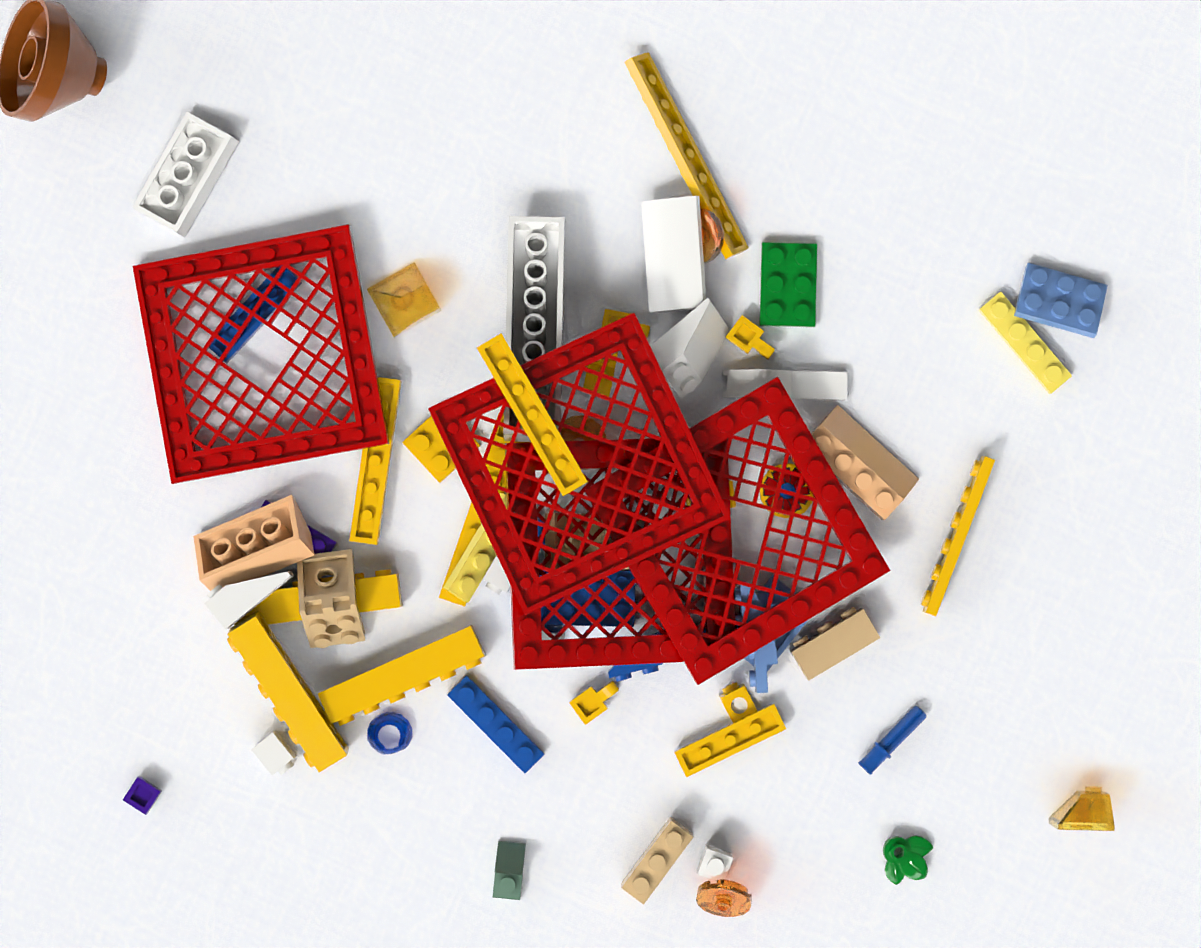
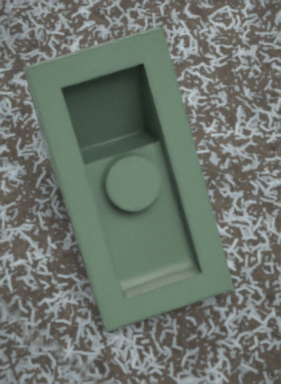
(509, 870)

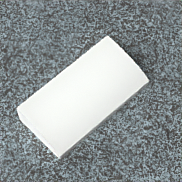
(185, 174)
(673, 254)

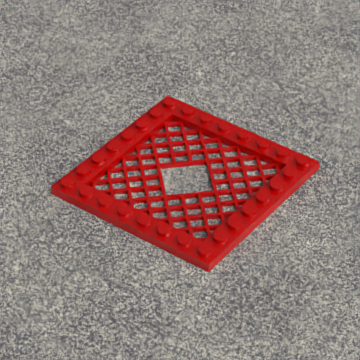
(152, 284)
(827, 492)
(706, 507)
(527, 641)

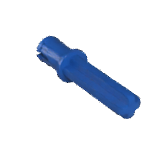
(892, 740)

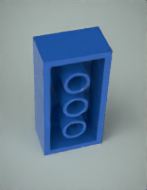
(595, 609)

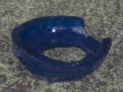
(393, 719)

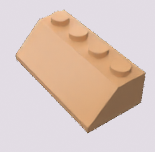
(863, 463)
(253, 544)

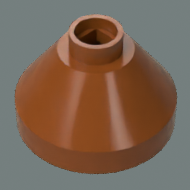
(46, 62)

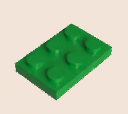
(788, 284)

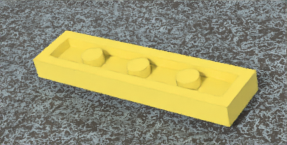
(1025, 343)
(472, 564)

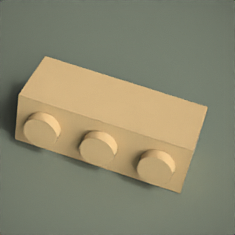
(834, 642)
(656, 860)

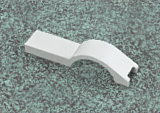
(798, 384)

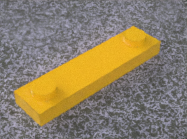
(730, 740)

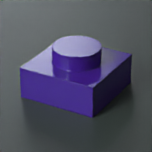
(142, 795)

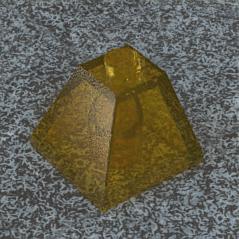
(404, 299)
(1085, 811)

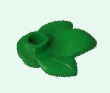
(909, 860)

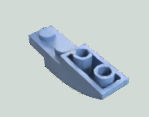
(764, 655)

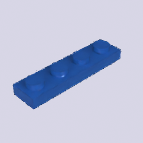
(265, 311)
(495, 724)

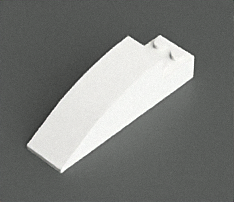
(535, 299)

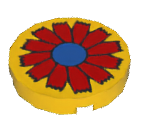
(789, 483)

